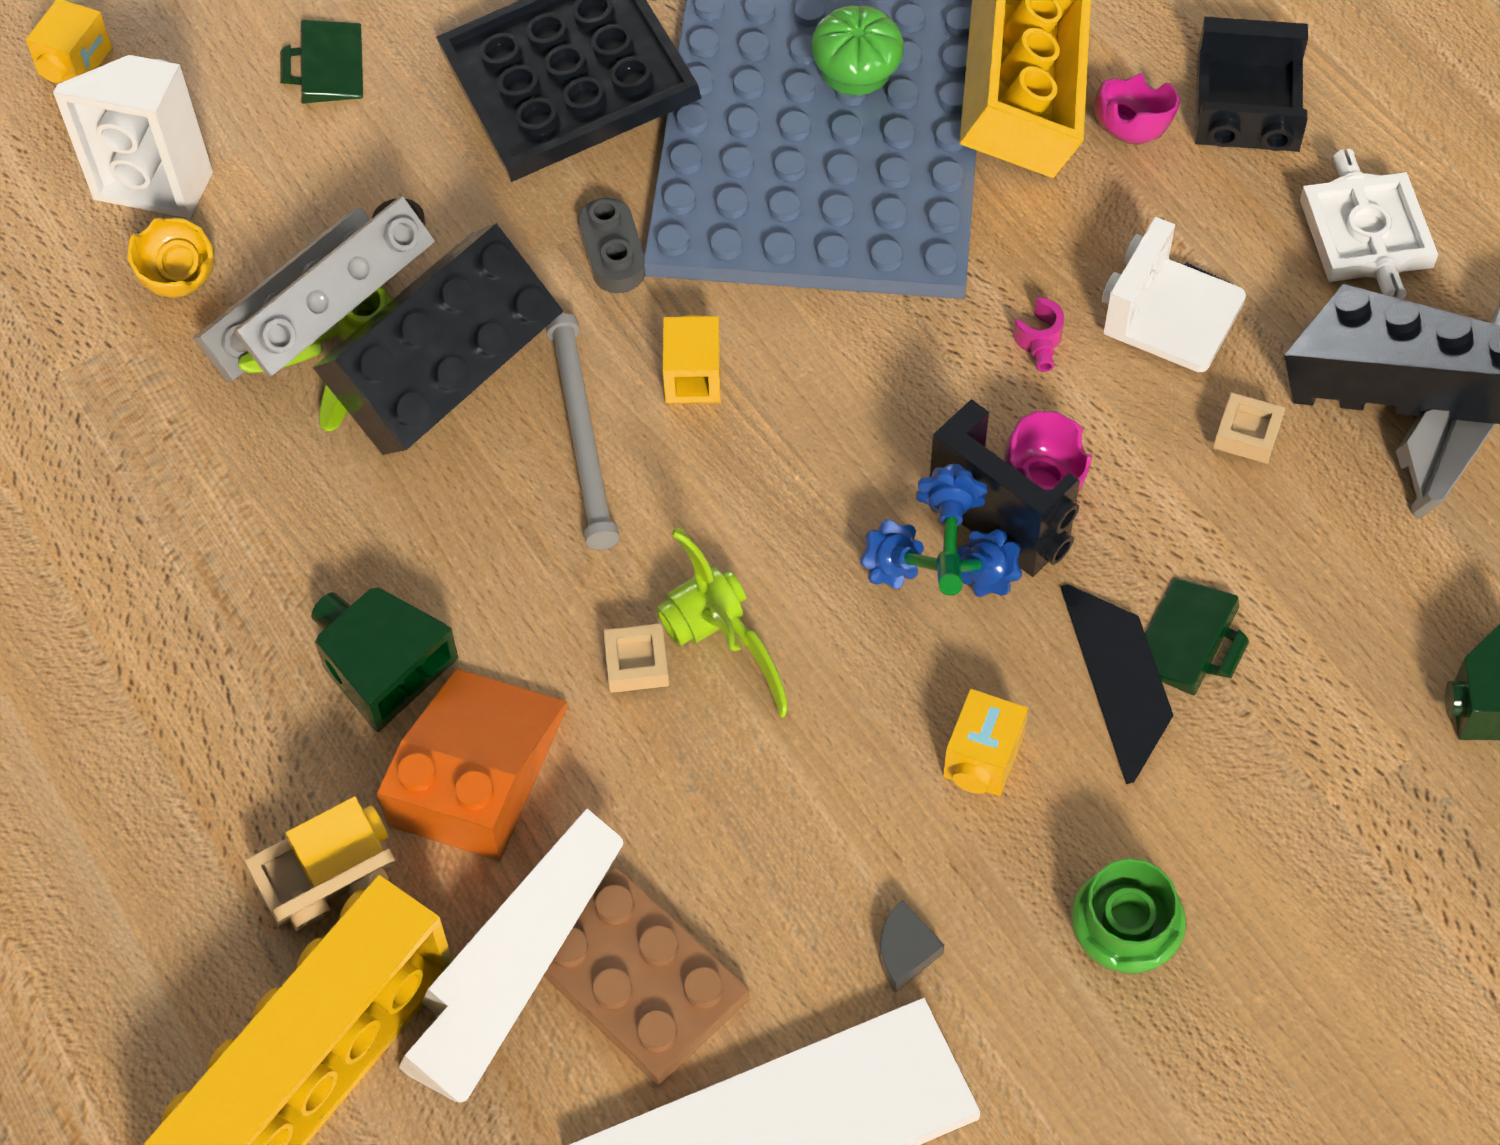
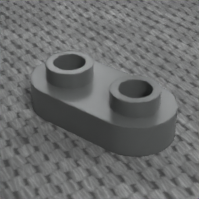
(607, 235)

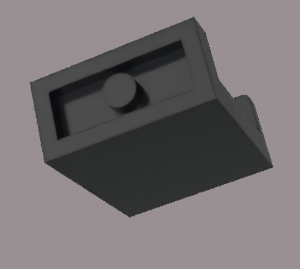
(1251, 84)
(1027, 513)

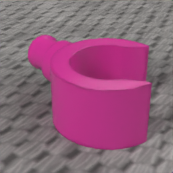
(1041, 342)

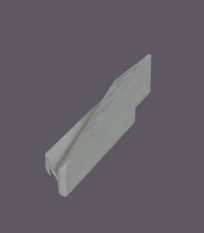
(1439, 452)

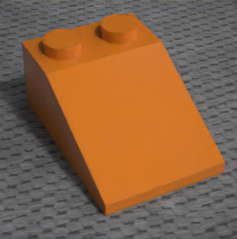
(470, 763)

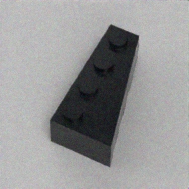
(1397, 355)

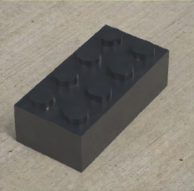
(438, 340)

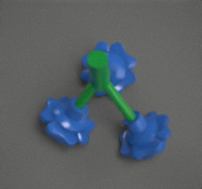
(985, 563)

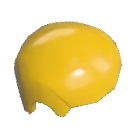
(171, 257)

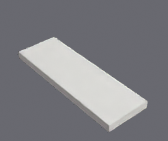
(859, 1087)

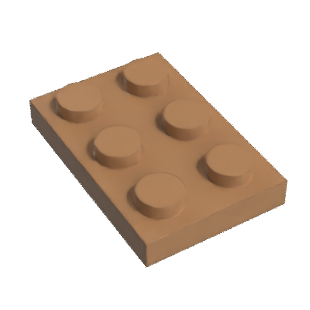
(643, 978)

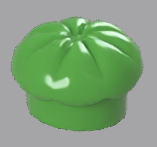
(857, 49)
(1129, 917)

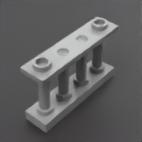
(314, 289)

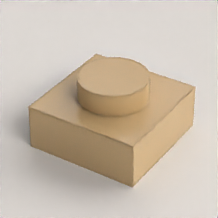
(1249, 428)
(636, 658)

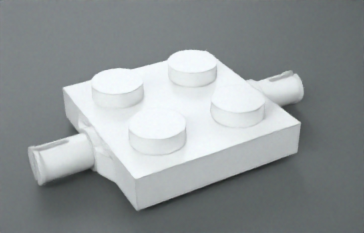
(1368, 226)

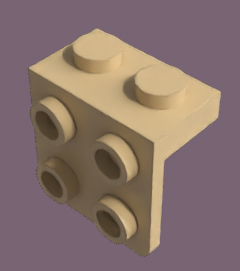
(290, 893)

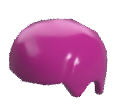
(1134, 110)
(1047, 449)

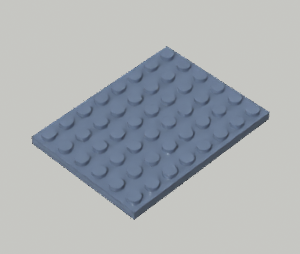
(810, 183)

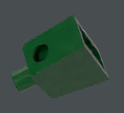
(381, 651)

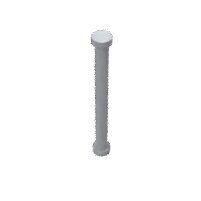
(600, 531)

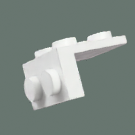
(1167, 304)

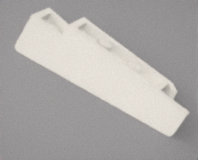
(506, 960)

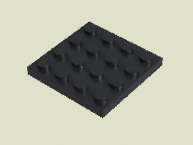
(565, 76)

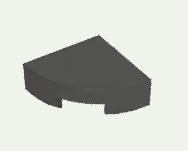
(907, 946)

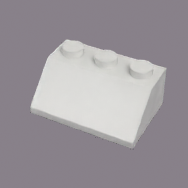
(137, 135)

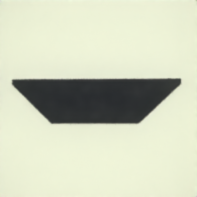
(1122, 677)

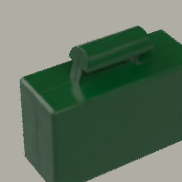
(328, 61)
(1189, 633)

